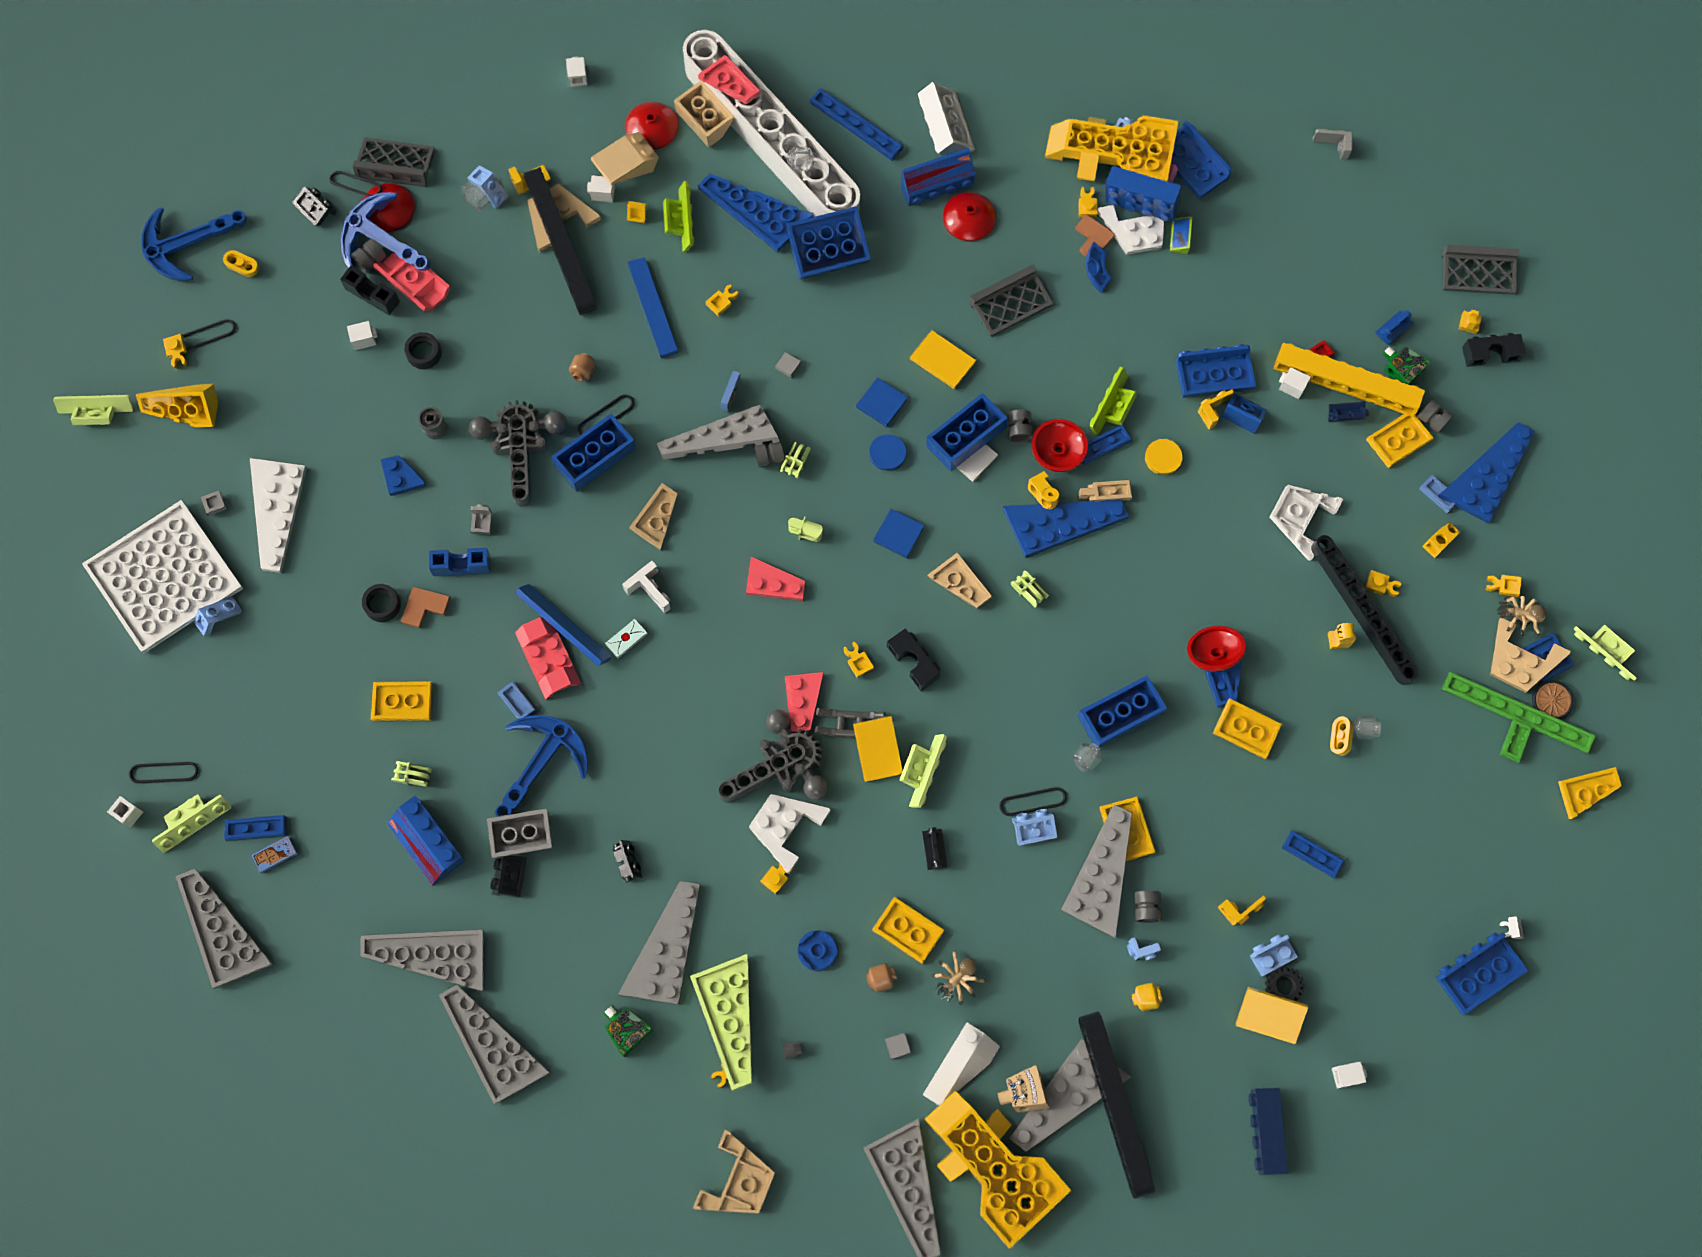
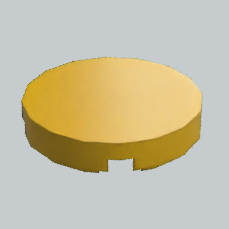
(1163, 456)

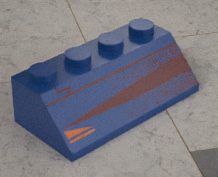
(937, 177)
(424, 840)

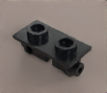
(934, 849)
(625, 852)

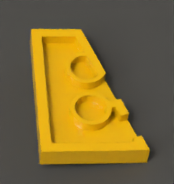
(1585, 790)

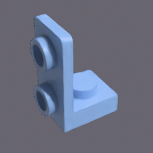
(489, 184)
(215, 612)

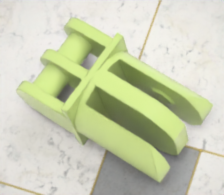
(795, 461)
(805, 529)
(1030, 590)
(409, 774)

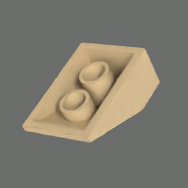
(626, 159)

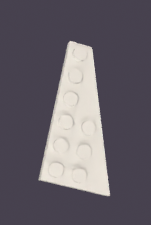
(276, 500)

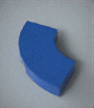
(1096, 267)

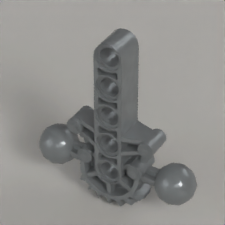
(481, 428)
(814, 786)

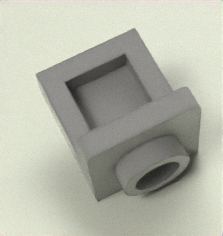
(481, 519)

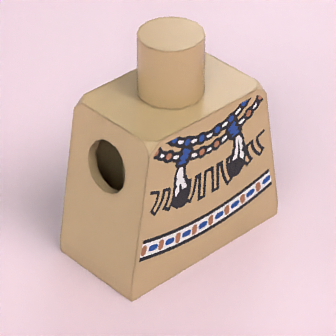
(1025, 1091)

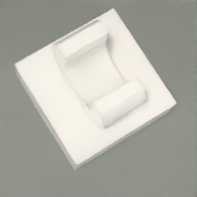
(1515, 928)

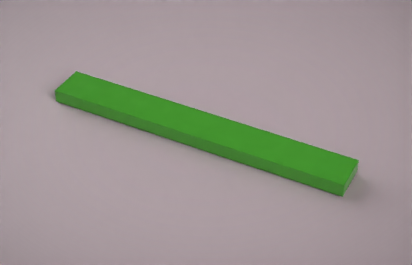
(1516, 710)

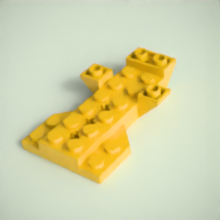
(1097, 143)
(978, 1148)

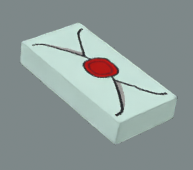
(626, 638)

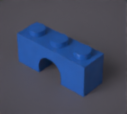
(445, 563)

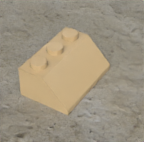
(704, 113)

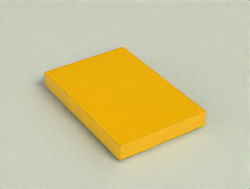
(942, 359)
(1399, 439)
(401, 701)
(1247, 728)
(877, 748)
(1139, 838)
(908, 930)
(1271, 1015)

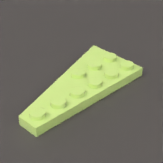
(725, 1003)

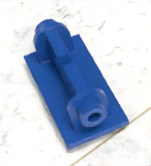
(1395, 326)

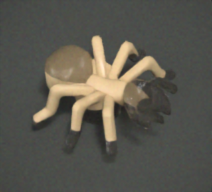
(1522, 615)
(959, 977)

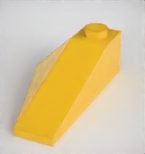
(186, 404)

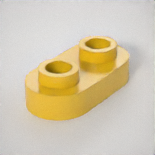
(242, 263)
(1341, 737)

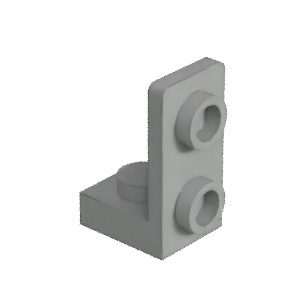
(1340, 137)

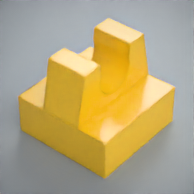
(636, 212)
(1470, 321)

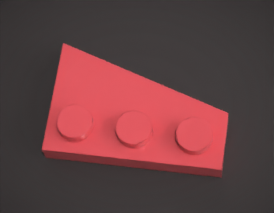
(729, 79)
(772, 582)
(802, 699)

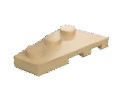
(655, 516)
(960, 581)

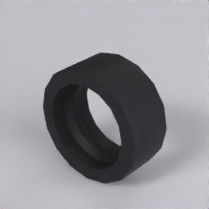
(419, 338)
(387, 615)

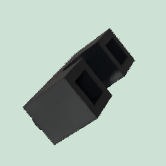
(378, 296)
(1508, 346)
(905, 645)

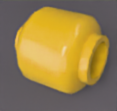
(1147, 997)

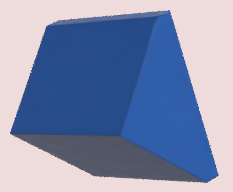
(1244, 413)

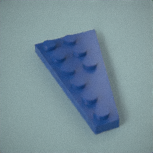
(754, 210)
(1485, 481)
(1045, 528)

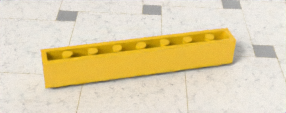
(1350, 379)

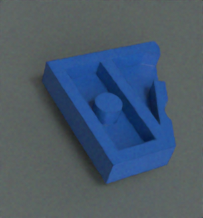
(400, 476)
(1224, 684)

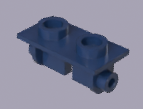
(1347, 411)

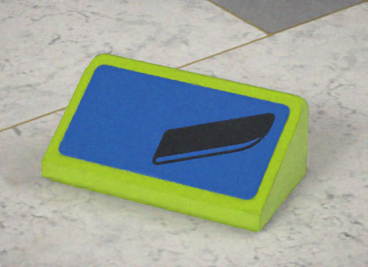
(1181, 235)

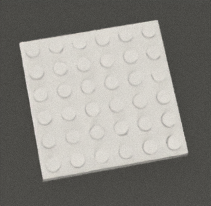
(161, 576)

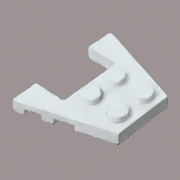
(1134, 234)
(1295, 511)
(778, 820)

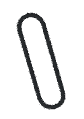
(356, 177)
(213, 339)
(621, 396)
(163, 780)
(1032, 793)

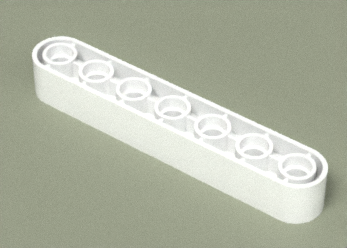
(773, 132)

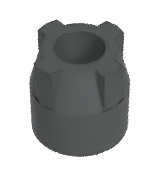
(792, 1050)

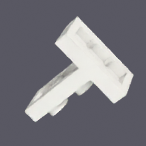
(641, 579)

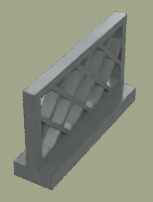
(392, 172)
(1477, 254)
(1003, 286)

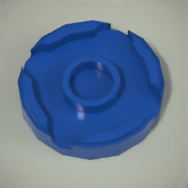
(887, 452)
(817, 950)

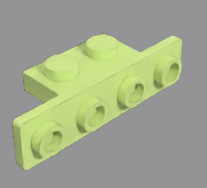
(93, 409)
(1610, 646)
(921, 767)
(189, 819)

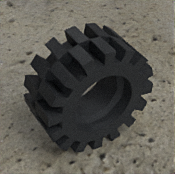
(1284, 972)

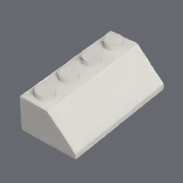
(945, 119)

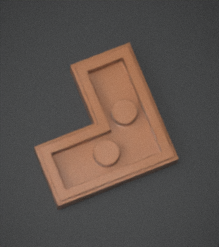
(1094, 232)
(419, 603)

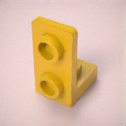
(519, 181)
(1210, 415)
(1231, 912)

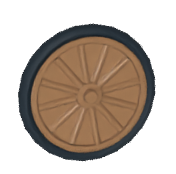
(1553, 699)

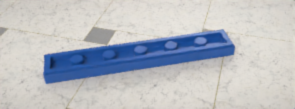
(856, 124)
(652, 307)
(563, 624)

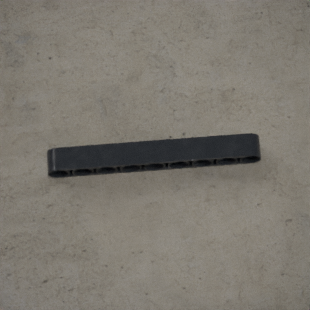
(560, 241)
(1364, 619)
(1116, 1105)

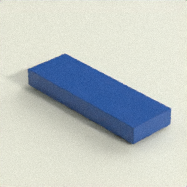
(1106, 443)
(255, 828)
(1313, 854)

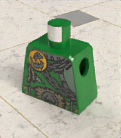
(1404, 365)
(626, 1029)

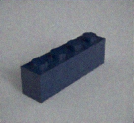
(1269, 1131)

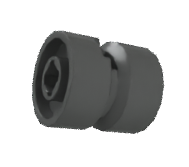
(368, 255)
(1435, 415)
(432, 423)
(1019, 424)
(767, 453)
(1148, 906)

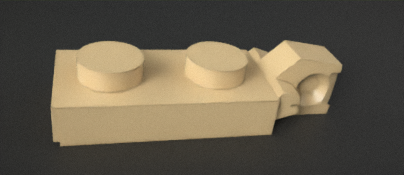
(1107, 491)

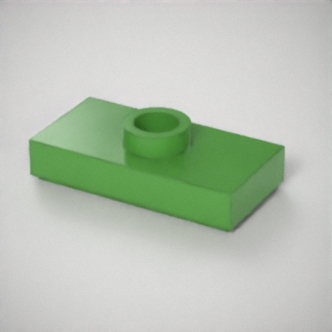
(1516, 741)

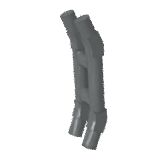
(841, 715)

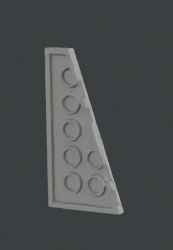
(723, 434)
(222, 940)
(663, 959)
(495, 1054)
(1067, 1094)

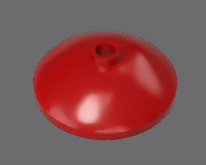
(657, 132)
(397, 212)
(965, 224)
(1061, 435)
(1216, 648)

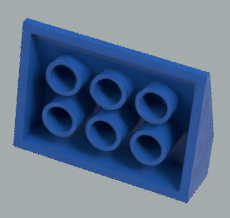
(828, 243)

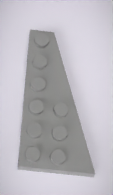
(1099, 884)
(441, 955)
(904, 1177)

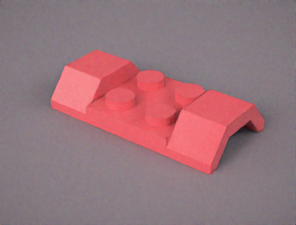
(421, 287)
(547, 657)

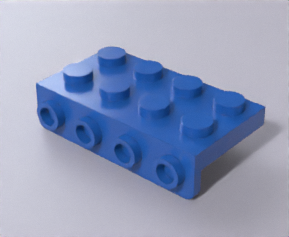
(1198, 162)
(1215, 370)
(1481, 973)

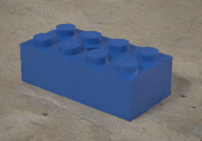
(1142, 194)
(966, 432)
(593, 452)
(1137, 702)

